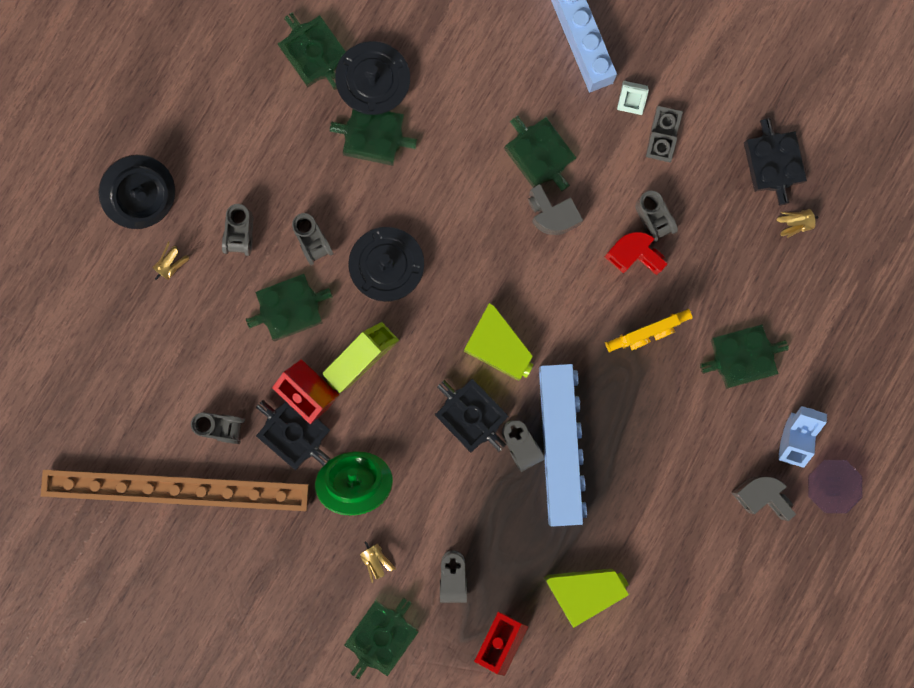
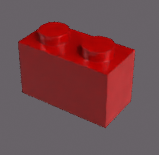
(305, 391)
(501, 644)

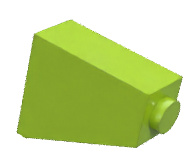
(499, 345)
(360, 357)
(587, 592)

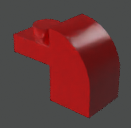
(634, 247)

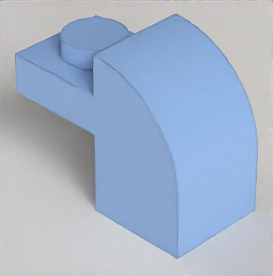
(799, 436)

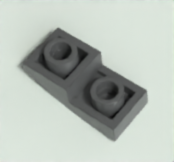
(663, 134)

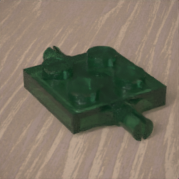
(312, 50)
(373, 136)
(540, 153)
(289, 307)
(744, 356)
(381, 638)

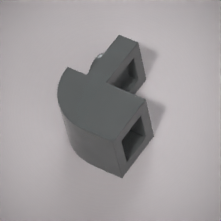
(554, 219)
(761, 490)

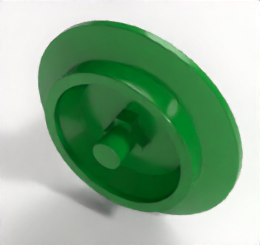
(354, 483)

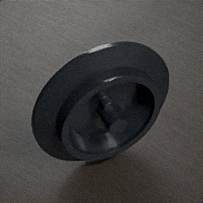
(372, 78)
(136, 191)
(386, 264)

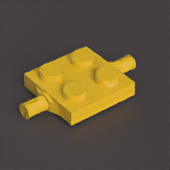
(658, 330)

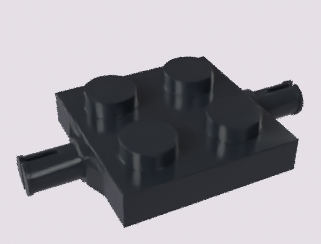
(775, 161)
(471, 415)
(292, 435)

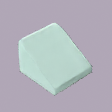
(632, 97)

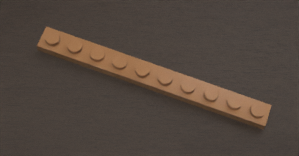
(175, 490)

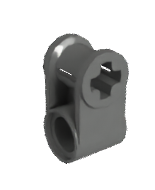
(655, 218)
(238, 232)
(312, 242)
(220, 427)
(524, 449)
(453, 582)

